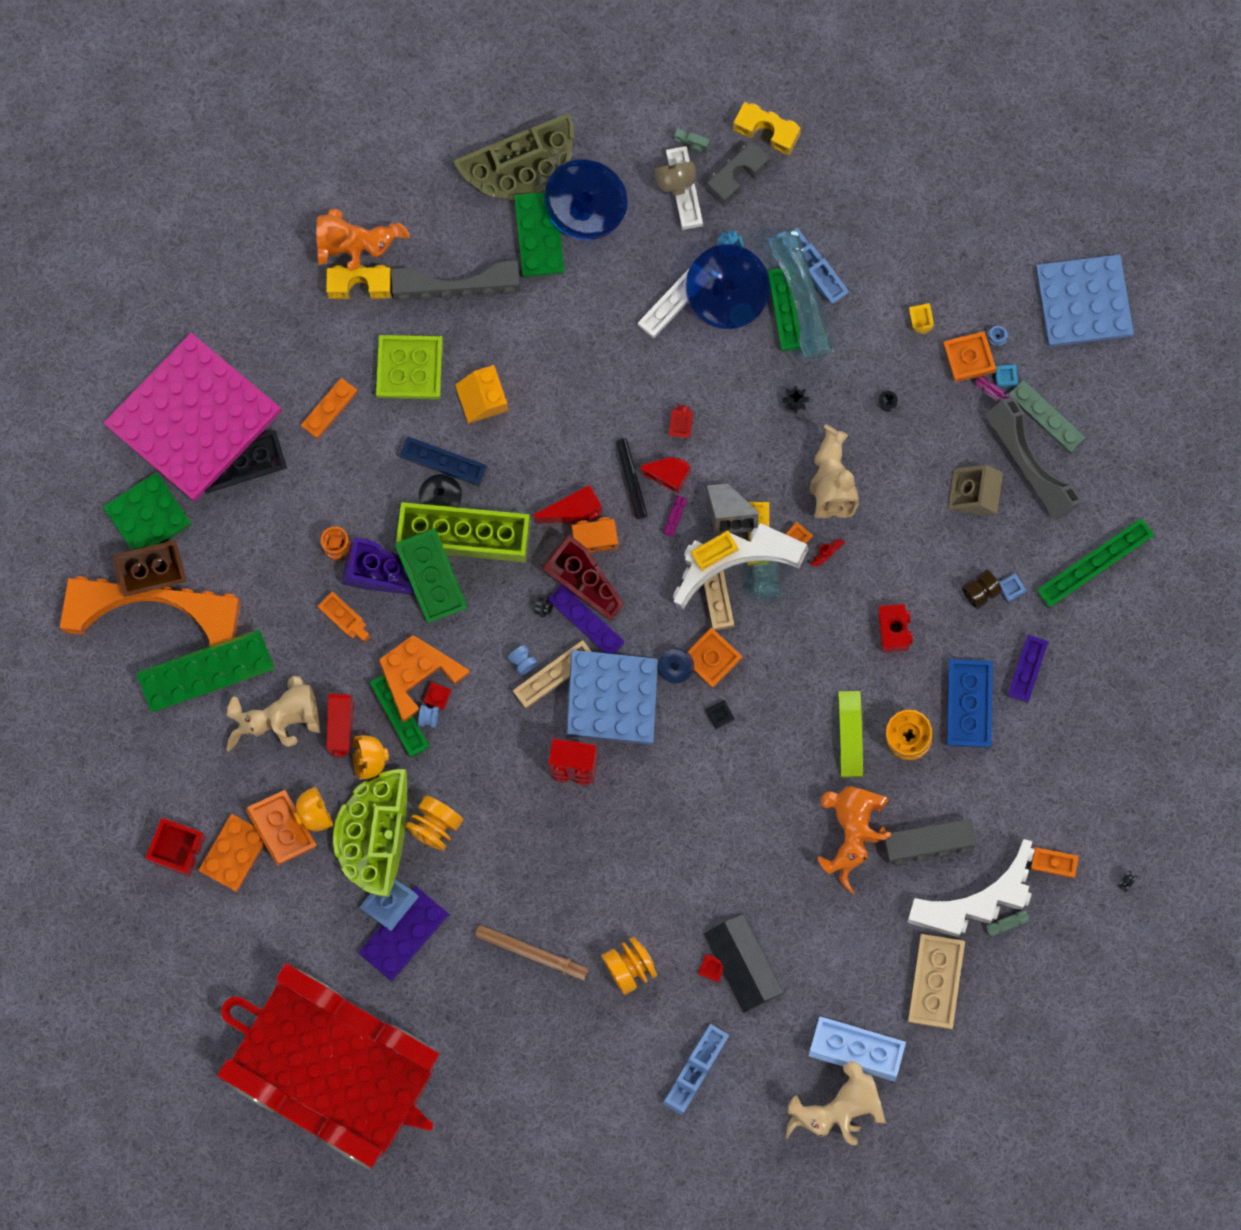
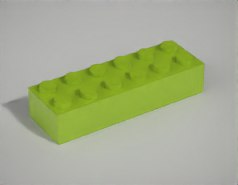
(469, 531)

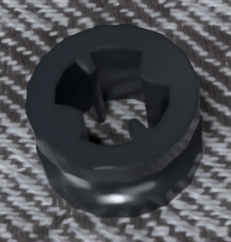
(887, 408)
(1127, 881)

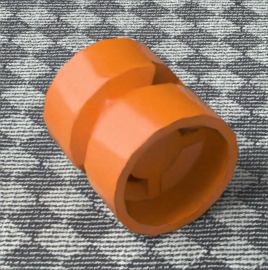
(335, 543)

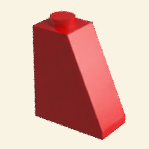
(340, 724)

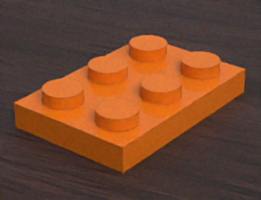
(279, 829)
(233, 853)

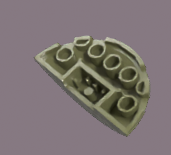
(520, 161)

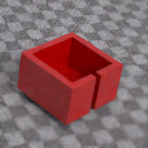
(175, 847)

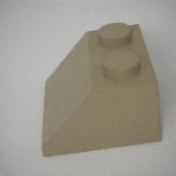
(975, 490)

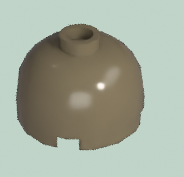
(675, 177)

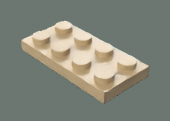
(936, 981)

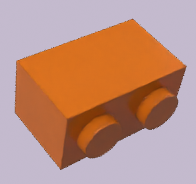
(597, 535)

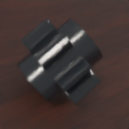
(801, 399)

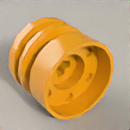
(901, 725)
(434, 823)
(629, 965)

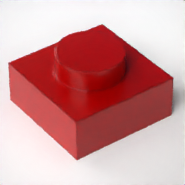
(437, 696)

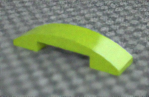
(850, 733)

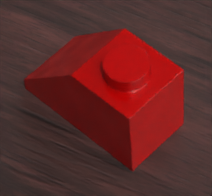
(668, 472)

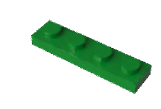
(784, 311)
(409, 730)

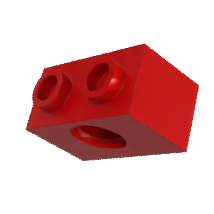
(890, 640)

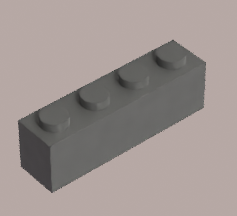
(930, 841)

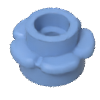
(997, 330)

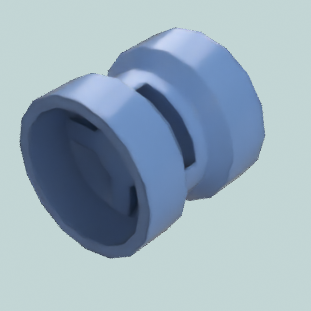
(521, 658)

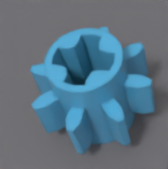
(730, 238)

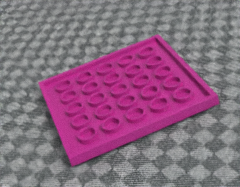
(192, 417)

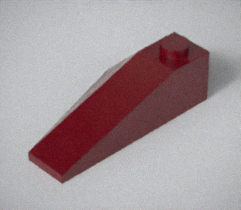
(580, 573)

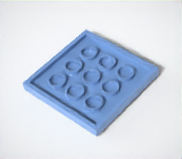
(1084, 300)
(611, 697)

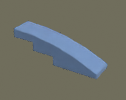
(821, 272)
(696, 1069)

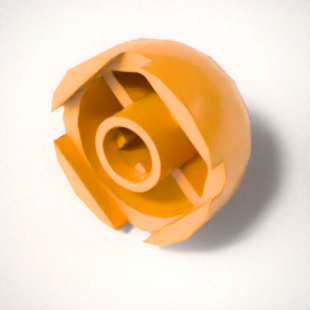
(368, 757)
(312, 811)

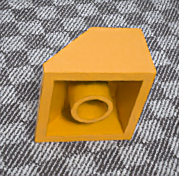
(481, 394)

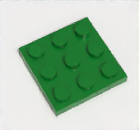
(147, 514)

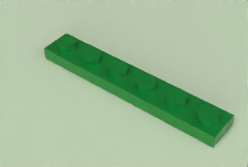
(1095, 563)

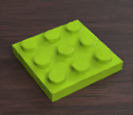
(409, 367)

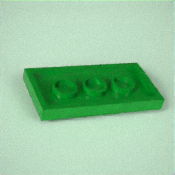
(538, 238)
(431, 575)

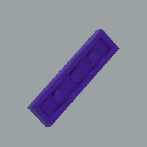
(586, 621)

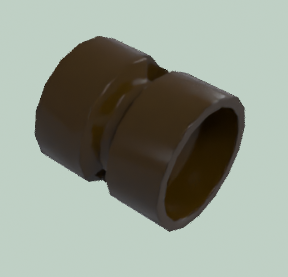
(984, 587)

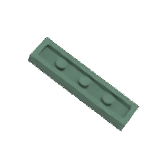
(1047, 417)

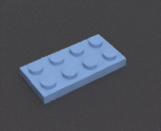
(845, 1043)

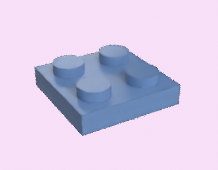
(389, 909)

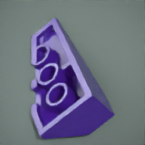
(375, 569)

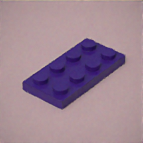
(394, 949)

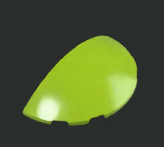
(372, 832)

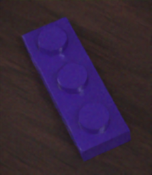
(1027, 668)

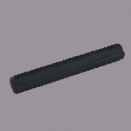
(631, 478)

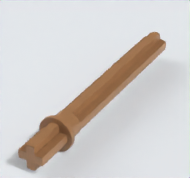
(532, 952)

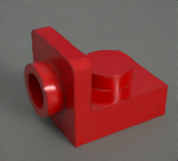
(681, 421)

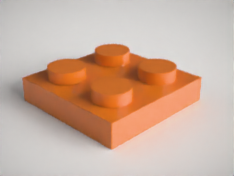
(969, 356)
(713, 657)

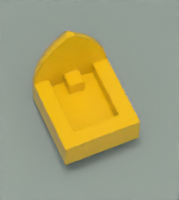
(921, 318)

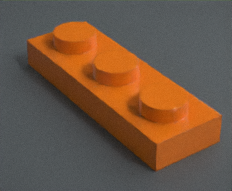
(329, 408)

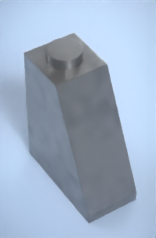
(730, 510)

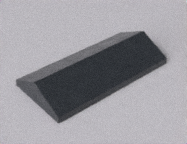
(257, 460)
(743, 963)

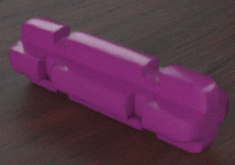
(991, 389)
(674, 516)

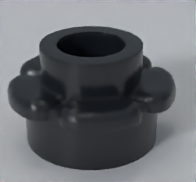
(543, 607)

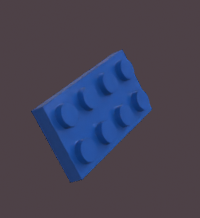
(970, 703)

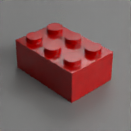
(573, 762)

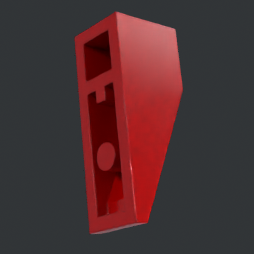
(573, 508)

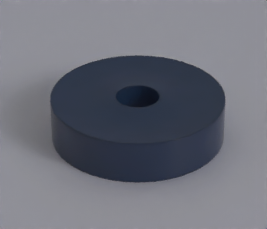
(685, 663)

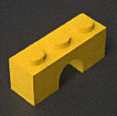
(753, 118)
(342, 279)

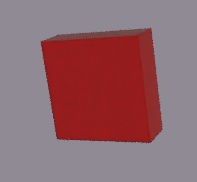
(711, 969)

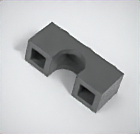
(749, 160)

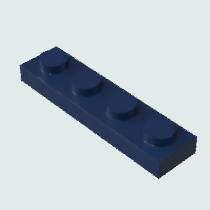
(443, 461)

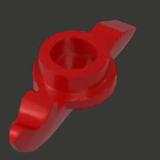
(827, 550)

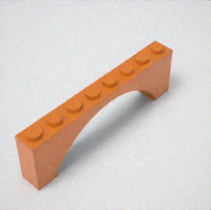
(89, 600)

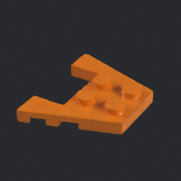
(412, 664)

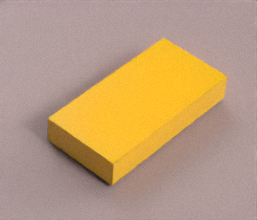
(714, 550)

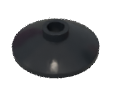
(451, 488)

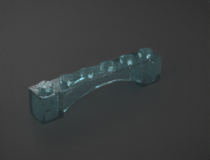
(813, 331)

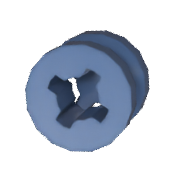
(428, 716)

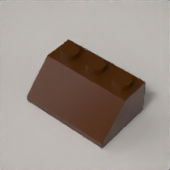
(148, 568)

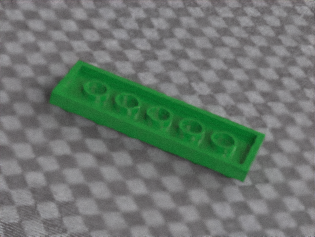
(205, 670)

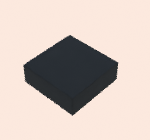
(720, 714)

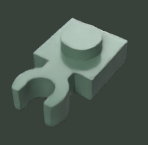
(695, 142)

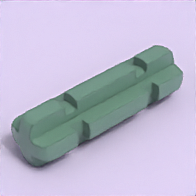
(1007, 923)

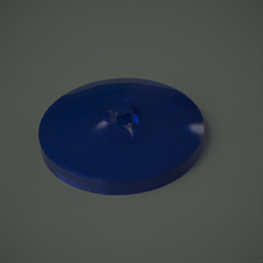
(585, 199)
(727, 286)

